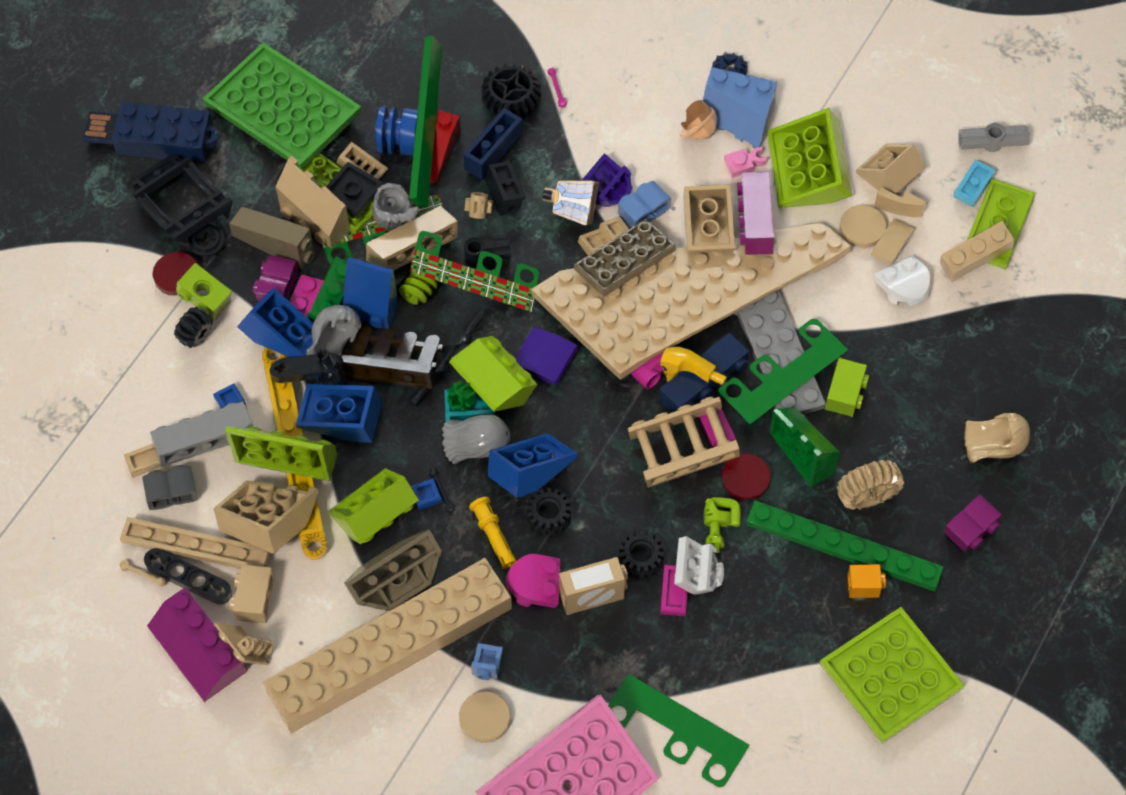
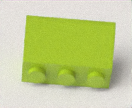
(494, 374)
(374, 505)

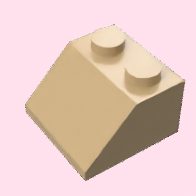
(892, 167)

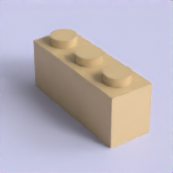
(977, 251)

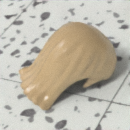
(996, 438)

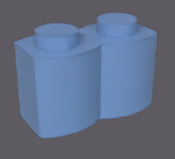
(646, 203)

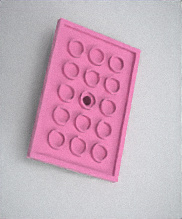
(585, 753)

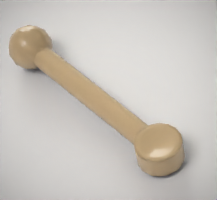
(125, 566)

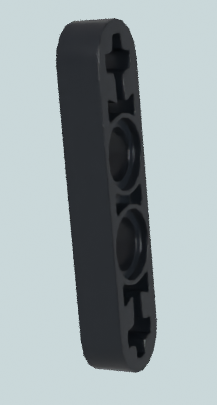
(190, 572)

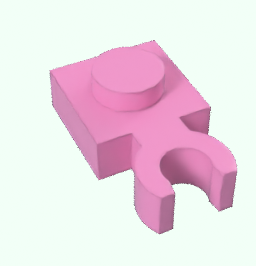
(741, 161)

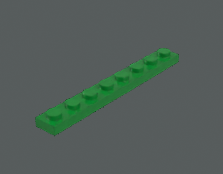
(844, 545)

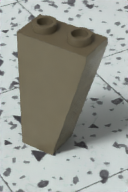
(274, 235)

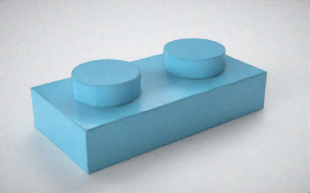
(974, 183)

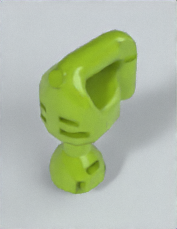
(716, 518)

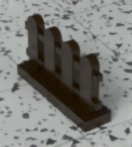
(396, 369)

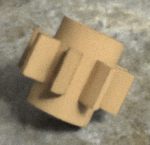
(478, 205)

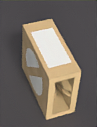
(592, 585)

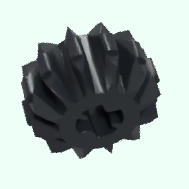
(193, 327)

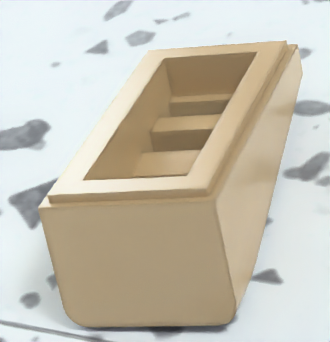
(359, 154)

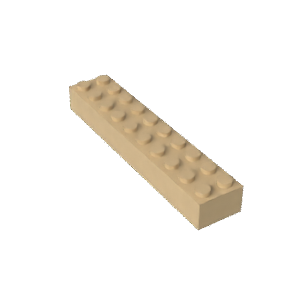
(387, 645)

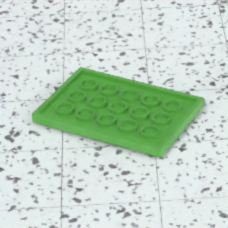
(282, 105)

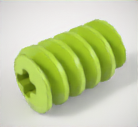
(416, 288)

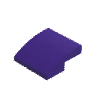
(546, 355)

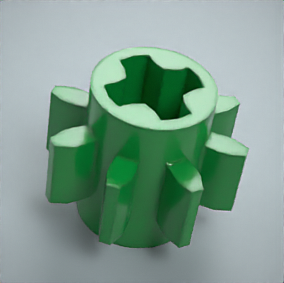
(461, 396)

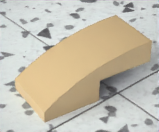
(906, 206)
(607, 232)
(892, 241)

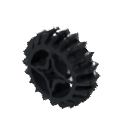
(507, 85)

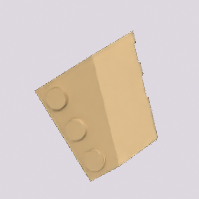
(311, 206)
(265, 514)

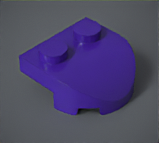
(613, 181)

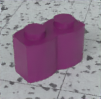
(276, 273)
(973, 523)

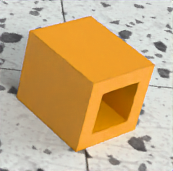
(865, 581)

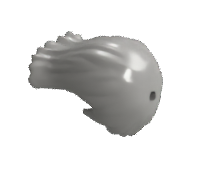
(400, 210)
(333, 329)
(474, 437)

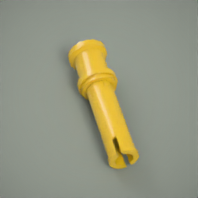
(489, 523)

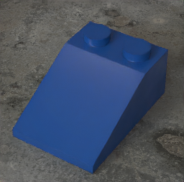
(371, 292)
(278, 326)
(340, 411)
(528, 463)

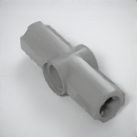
(984, 137)

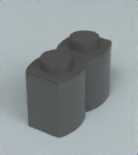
(169, 487)

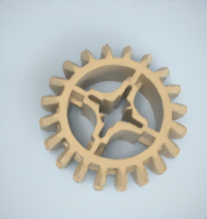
(870, 484)

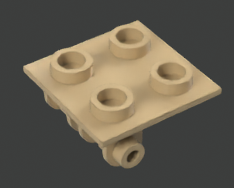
(245, 648)

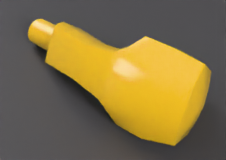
(681, 359)

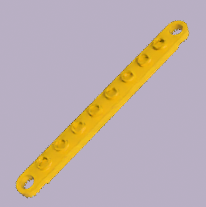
(286, 416)

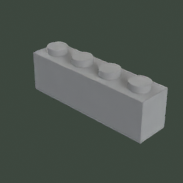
(197, 434)

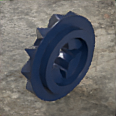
(740, 65)

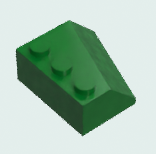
(804, 445)

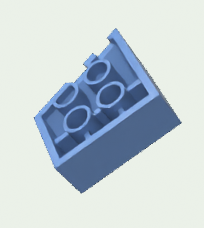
(740, 103)

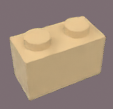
(252, 594)

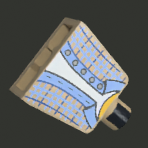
(573, 200)

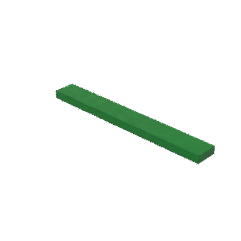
(426, 122)

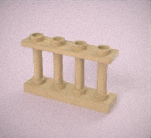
(679, 464)

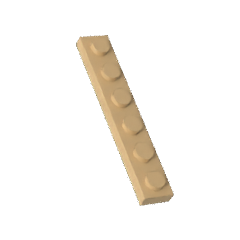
(192, 544)

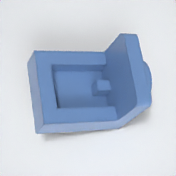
(487, 661)

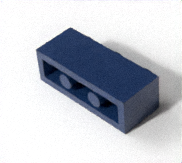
(493, 143)

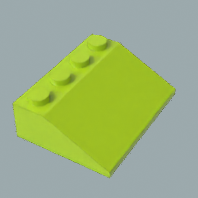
(809, 161)
(282, 452)

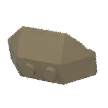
(396, 573)

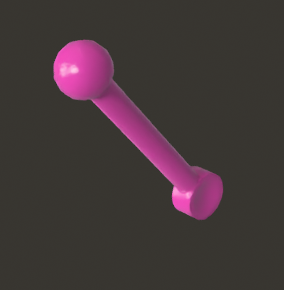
(562, 102)

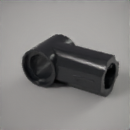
(495, 246)

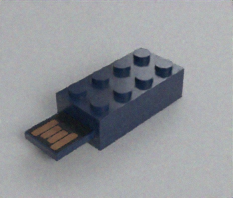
(153, 131)

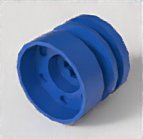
(395, 131)

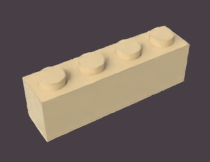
(399, 244)

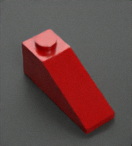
(446, 134)

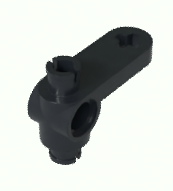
(324, 367)

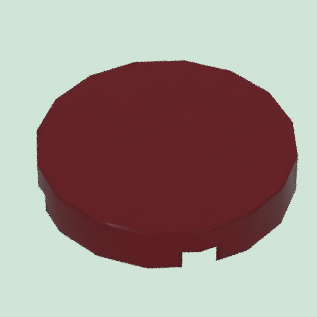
(170, 270)
(746, 477)

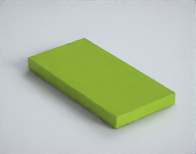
(1004, 204)

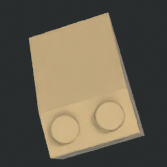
(708, 218)

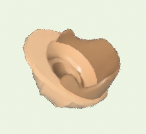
(699, 121)

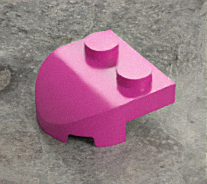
(535, 580)

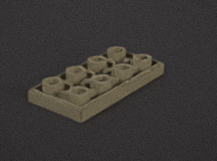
(624, 257)

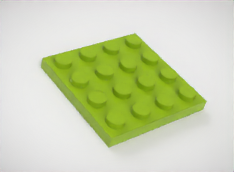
(891, 675)

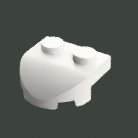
(905, 281)
(697, 567)

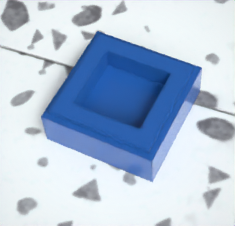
(228, 395)
(427, 494)

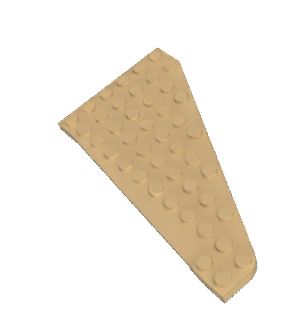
(681, 294)

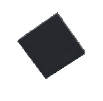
(354, 189)

